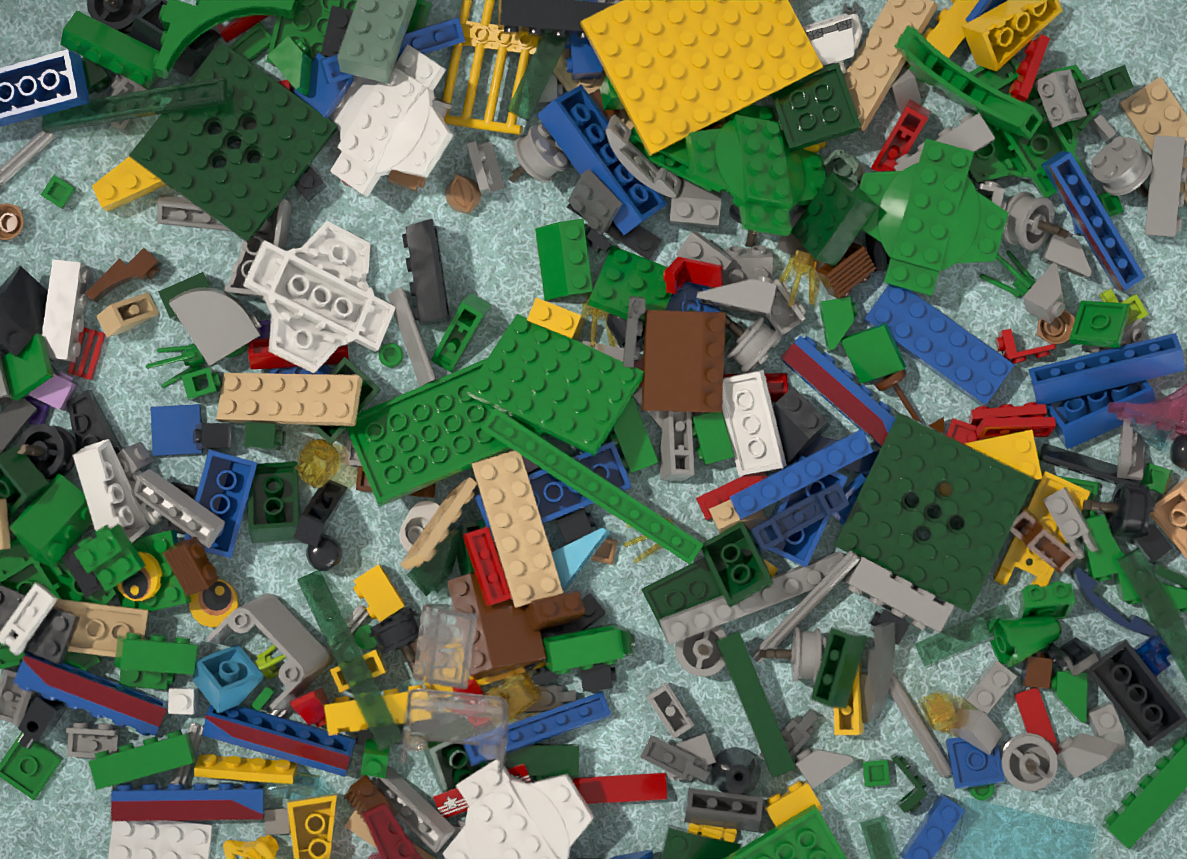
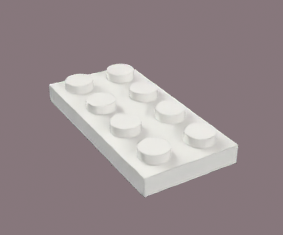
(751, 423)
(160, 840)

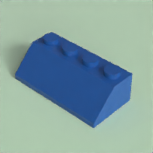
(1087, 415)
(224, 492)
(802, 544)

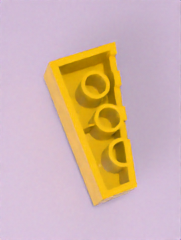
(1007, 29)
(125, 184)
(346, 716)
(312, 826)

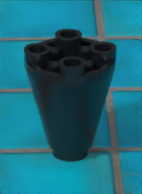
(732, 761)

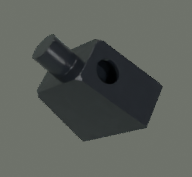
(40, 720)

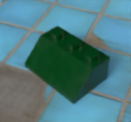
(367, 394)

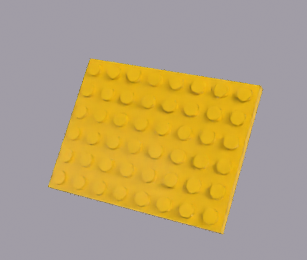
(696, 60)

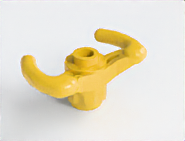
(261, 848)

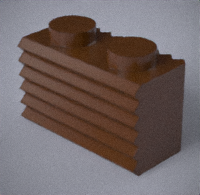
(850, 270)
(191, 566)
(555, 610)
(366, 795)

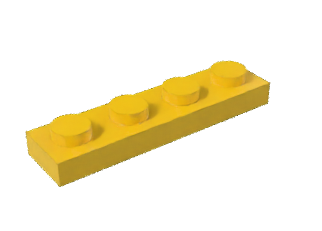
(245, 769)

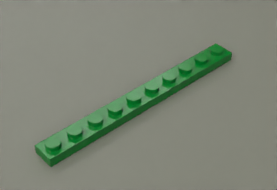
(592, 486)

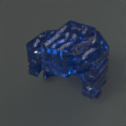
(1154, 654)

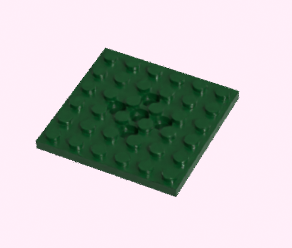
(241, 193)
(886, 527)

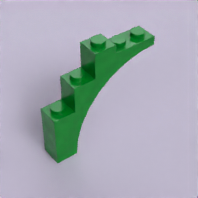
(188, 22)
(965, 89)
(1104, 563)

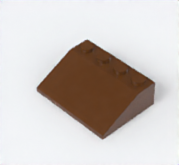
(683, 361)
(501, 631)

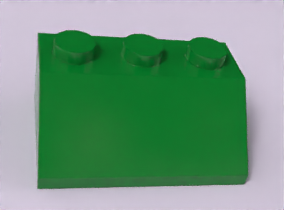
(564, 260)
(53, 521)

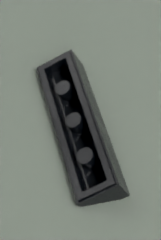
(1082, 464)

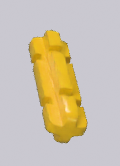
(716, 832)

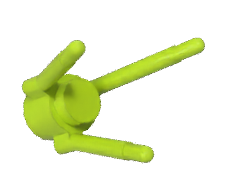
(268, 664)

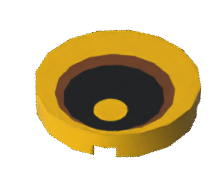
(143, 583)
(214, 604)

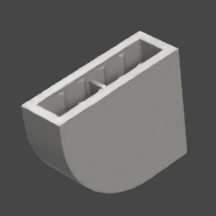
(215, 321)

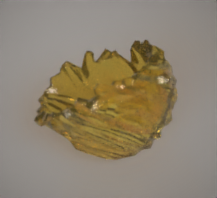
(318, 462)

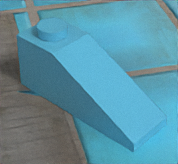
(574, 556)

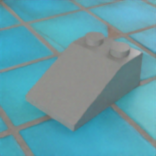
(747, 296)

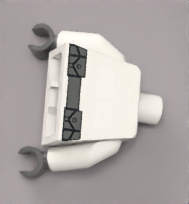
(836, 37)

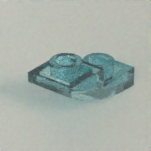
(1151, 435)
(304, 784)

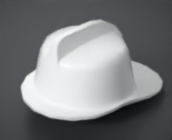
(416, 522)

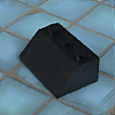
(149, 30)

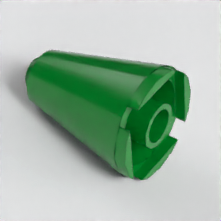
(1022, 637)

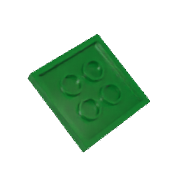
(626, 276)
(170, 591)

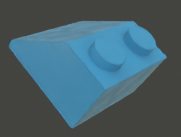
(226, 677)

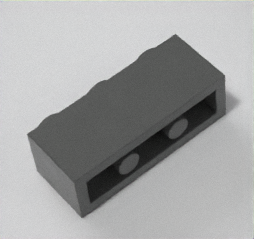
(723, 810)

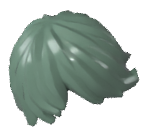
(840, 162)

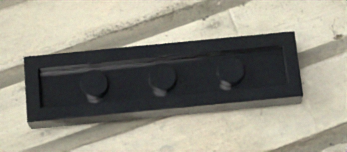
(638, 239)
(592, 613)

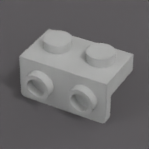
(994, 192)
(701, 249)
(748, 264)
(782, 316)
(12, 698)
(87, 741)

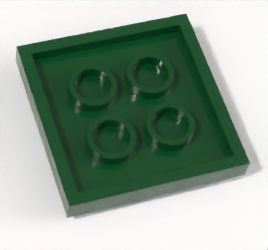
(816, 109)

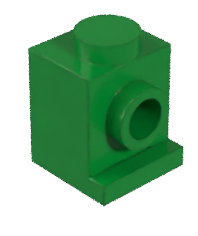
(192, 383)

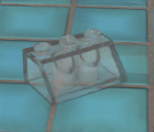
(444, 645)

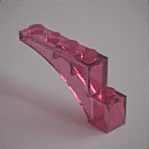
(1165, 412)

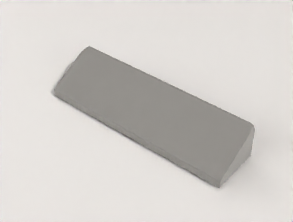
(181, 212)
(412, 337)
(178, 507)
(415, 810)

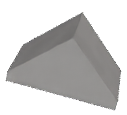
(904, 89)
(977, 729)

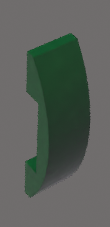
(1096, 89)

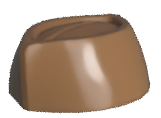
(463, 194)
(10, 221)
(1058, 330)

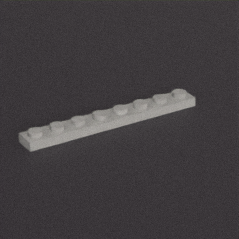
(717, 612)

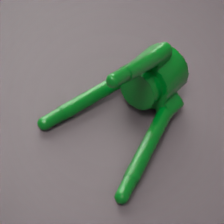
(1022, 282)
(190, 356)

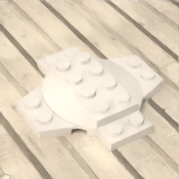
(391, 124)
(319, 296)
(518, 818)

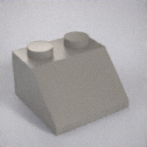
(695, 206)

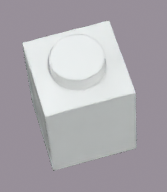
(183, 700)

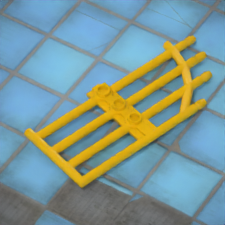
(483, 37)

